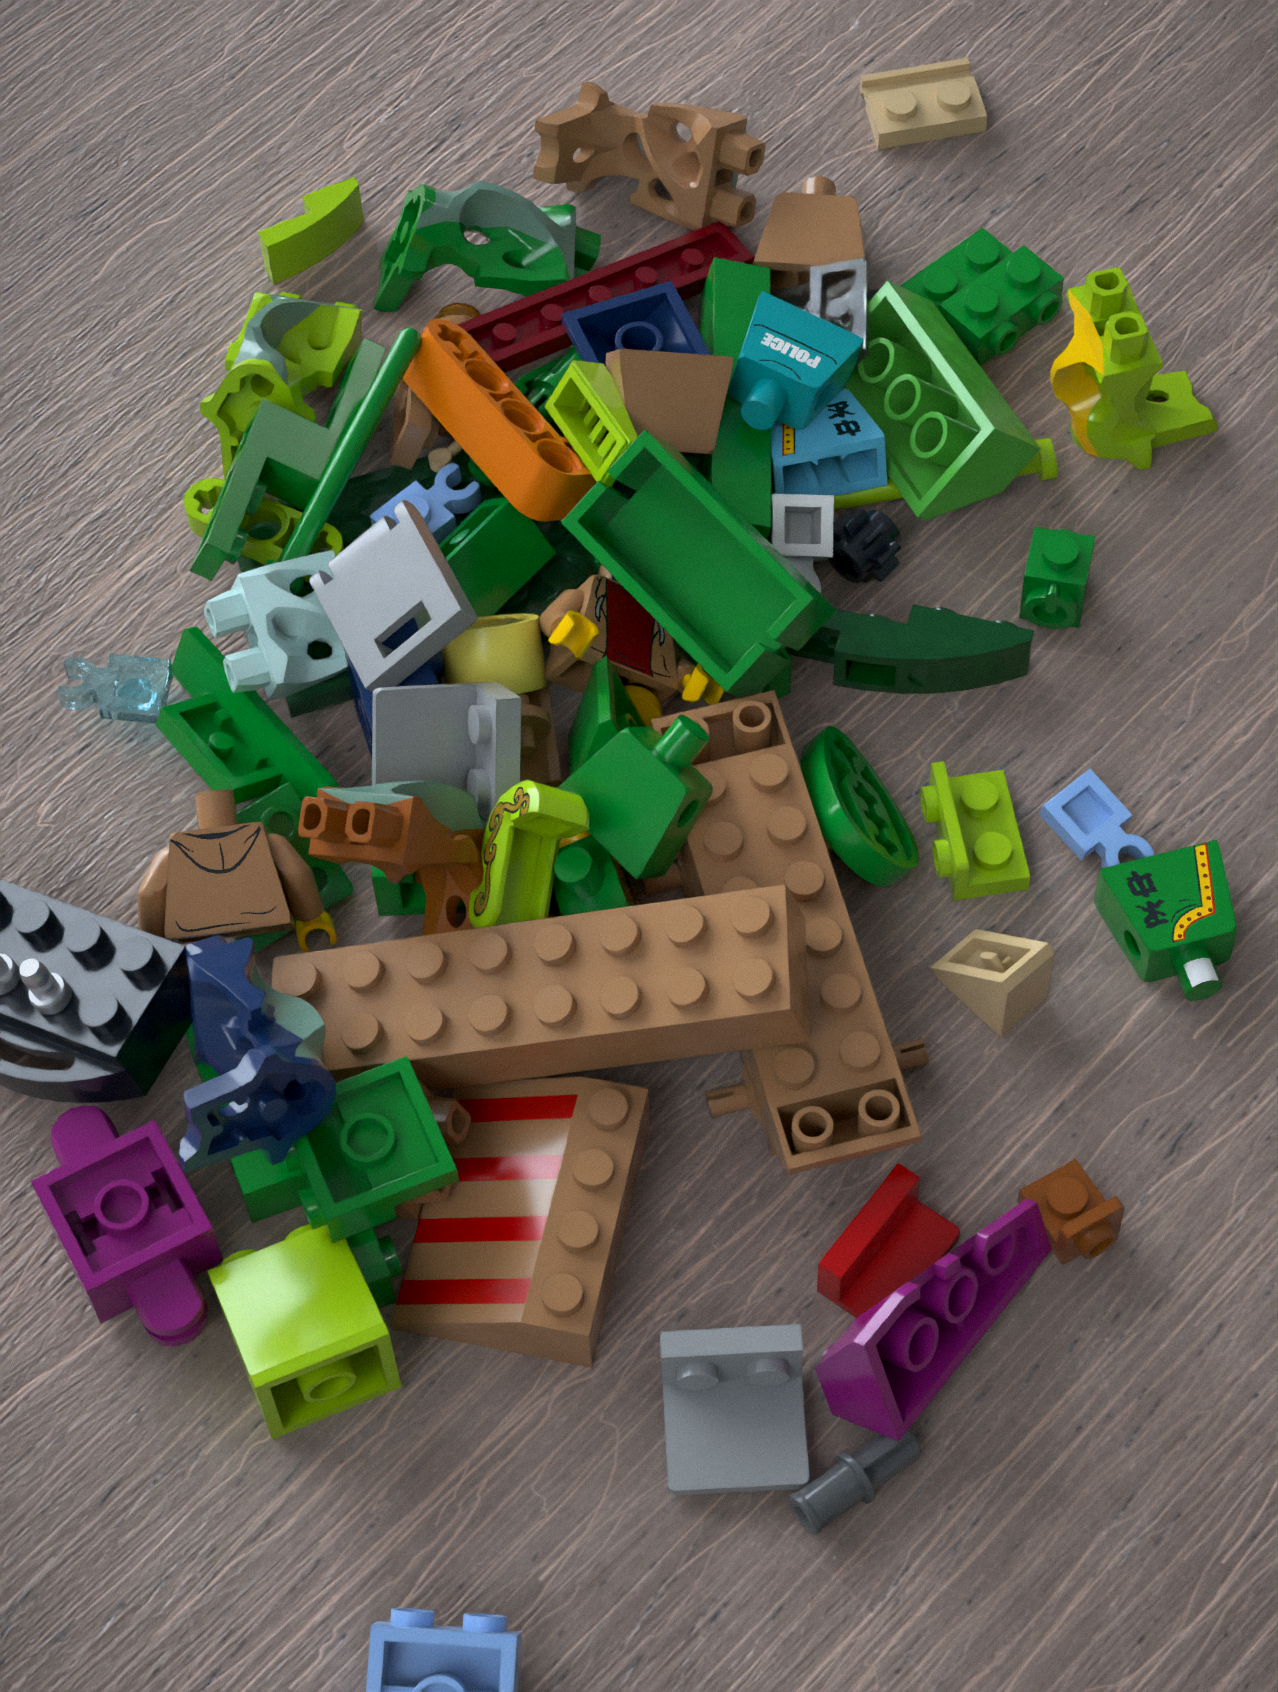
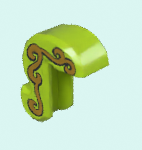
(521, 852)

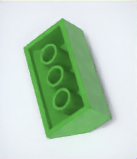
(940, 413)

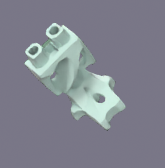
(279, 629)

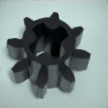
(865, 545)

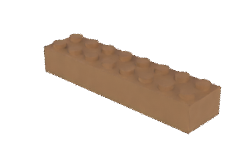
(564, 991)

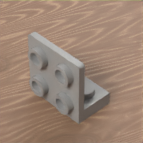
(449, 736)
(734, 1409)

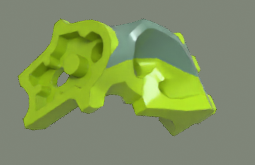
(280, 357)

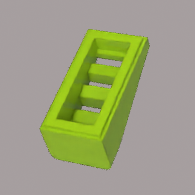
(569, 406)

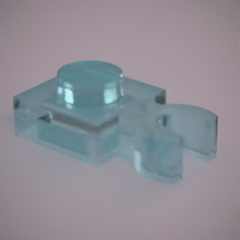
(125, 691)

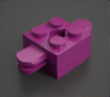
(129, 1223)

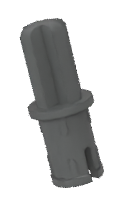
(852, 1480)

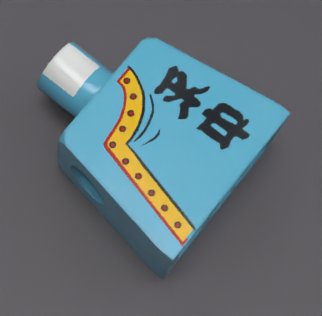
(832, 455)

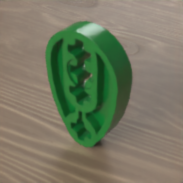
(856, 810)

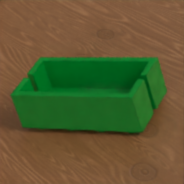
(698, 567)

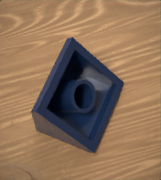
(637, 321)

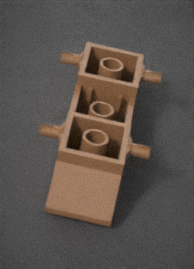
(760, 830)

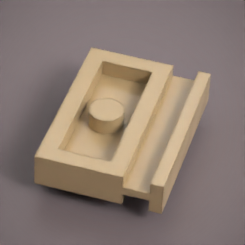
(923, 103)

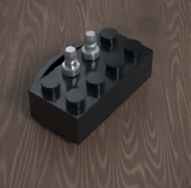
(87, 998)

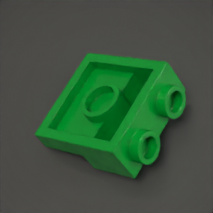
(990, 293)
(371, 1152)

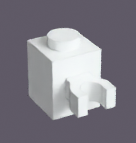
(803, 531)

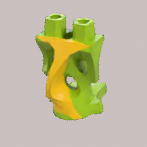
(1111, 378)

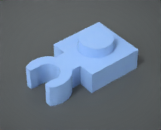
(436, 503)
(1092, 819)

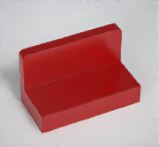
(884, 1245)

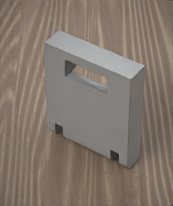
(381, 586)

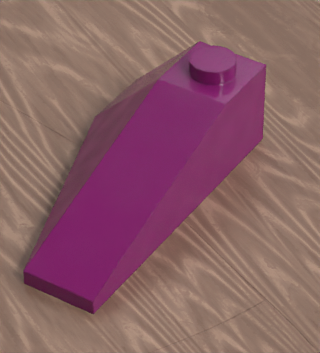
(918, 1336)

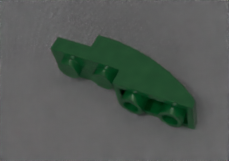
(925, 656)

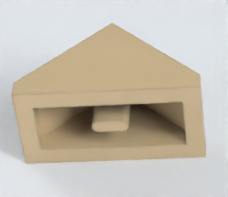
(997, 976)

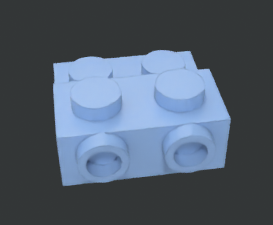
(427, 1657)

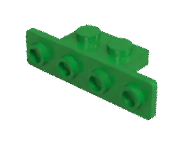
(232, 736)

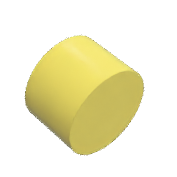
(499, 650)

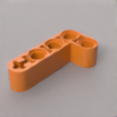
(496, 424)

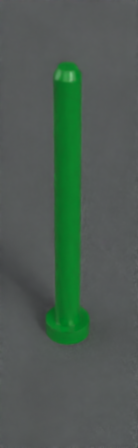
(350, 450)

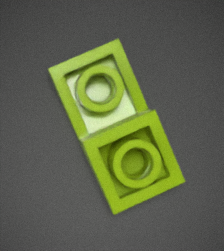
(301, 242)

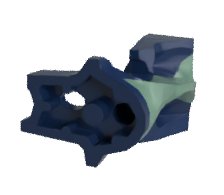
(265, 1059)

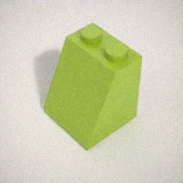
(305, 1328)

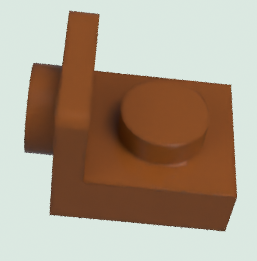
(1075, 1213)

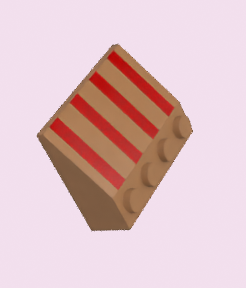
(534, 1222)

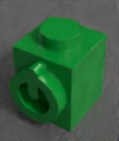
(1056, 578)

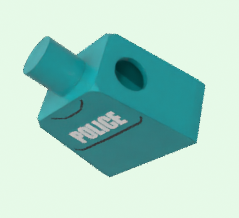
(790, 365)

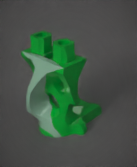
(524, 250)

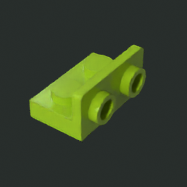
(976, 833)

